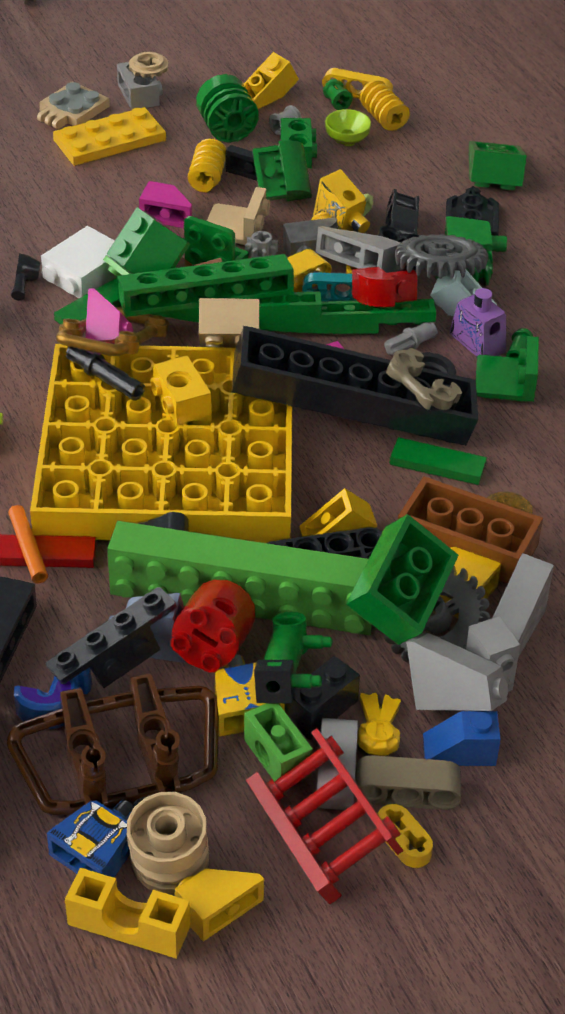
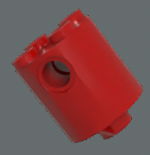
(213, 625)

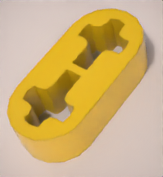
(411, 833)

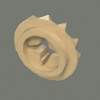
(148, 64)

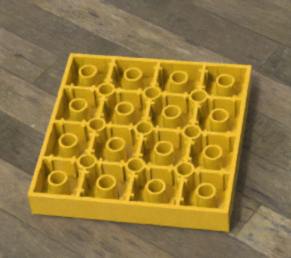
(132, 463)

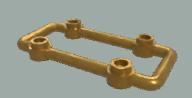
(127, 342)

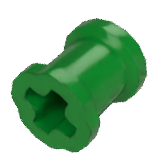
(337, 94)

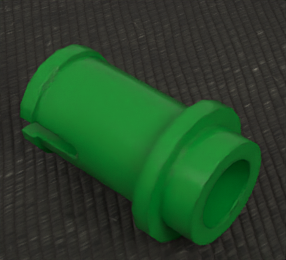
(518, 340)

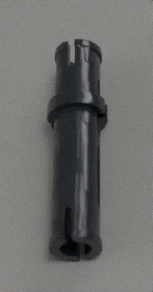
(96, 365)

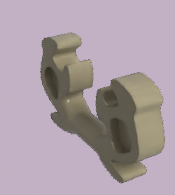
(409, 364)

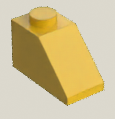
(341, 513)
(219, 898)

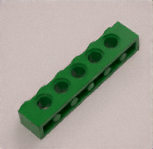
(183, 286)

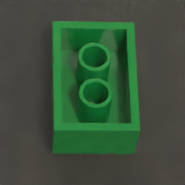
(402, 579)

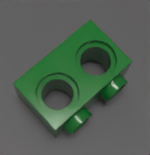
(300, 130)

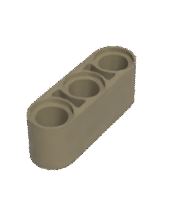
(409, 782)

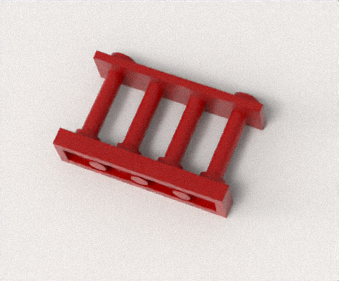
(307, 846)

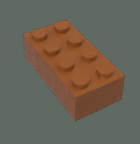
(475, 523)

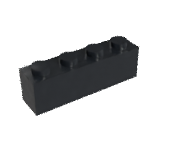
(16, 611)

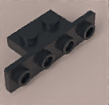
(117, 643)

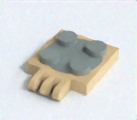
(71, 106)

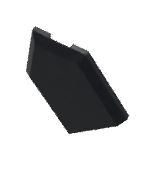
(474, 206)

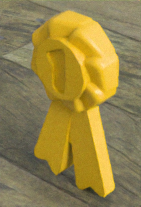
(378, 733)

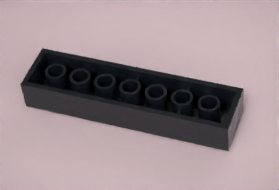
(346, 386)

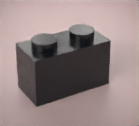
(330, 700)

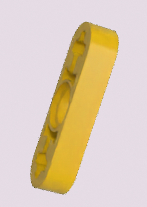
(350, 76)

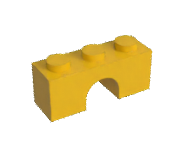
(102, 909)

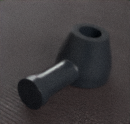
(27, 270)

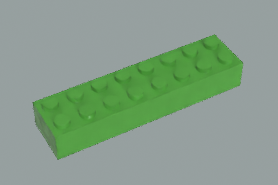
(273, 575)

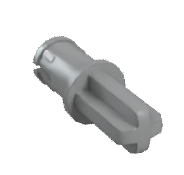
(411, 338)

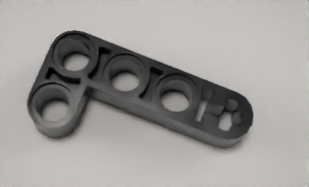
(350, 542)

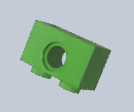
(275, 739)

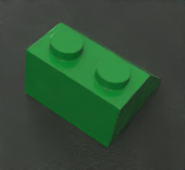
(147, 244)

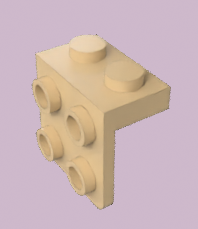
(241, 219)

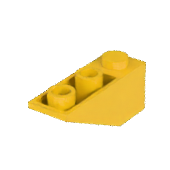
(271, 80)

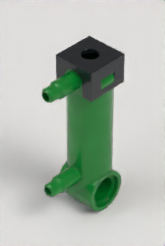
(277, 672)

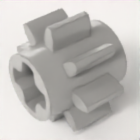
(261, 244)

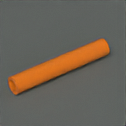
(28, 544)

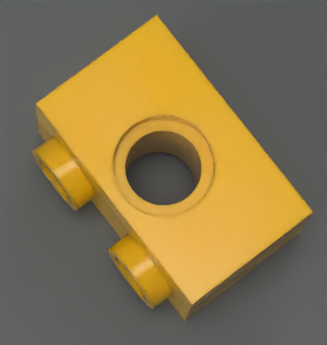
(181, 390)

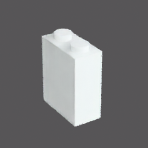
(79, 262)

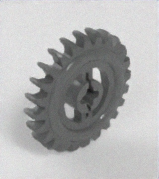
(441, 255)
(465, 601)

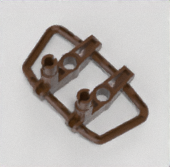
(88, 767)

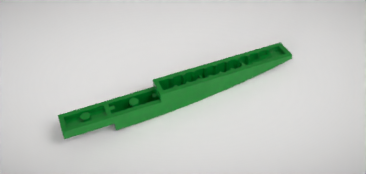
(308, 314)

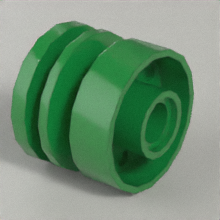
(227, 108)

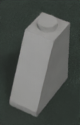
(525, 597)
(453, 677)

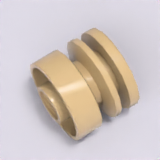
(167, 840)

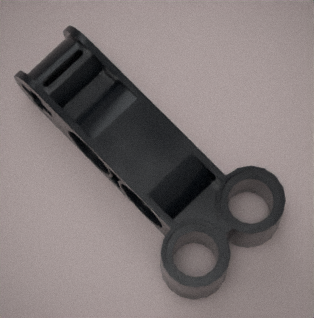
(401, 218)

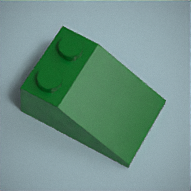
(496, 164)

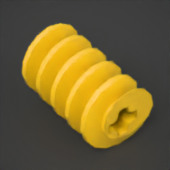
(384, 105)
(207, 165)

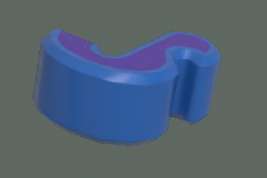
(34, 702)

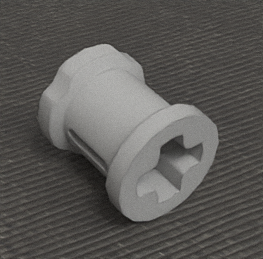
(275, 119)

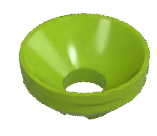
(347, 126)

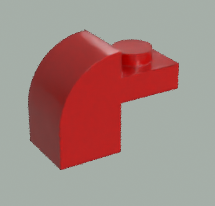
(383, 289)

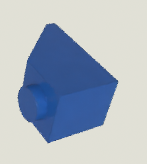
(465, 739)

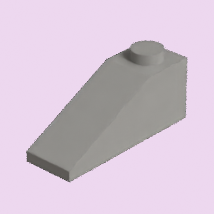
(357, 248)

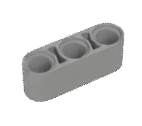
(345, 734)

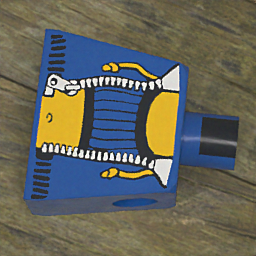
(92, 838)

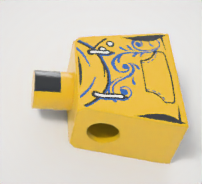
(342, 200)

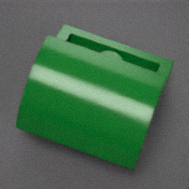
(283, 171)

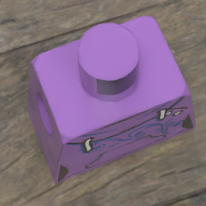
(480, 324)

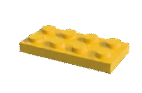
(109, 136)

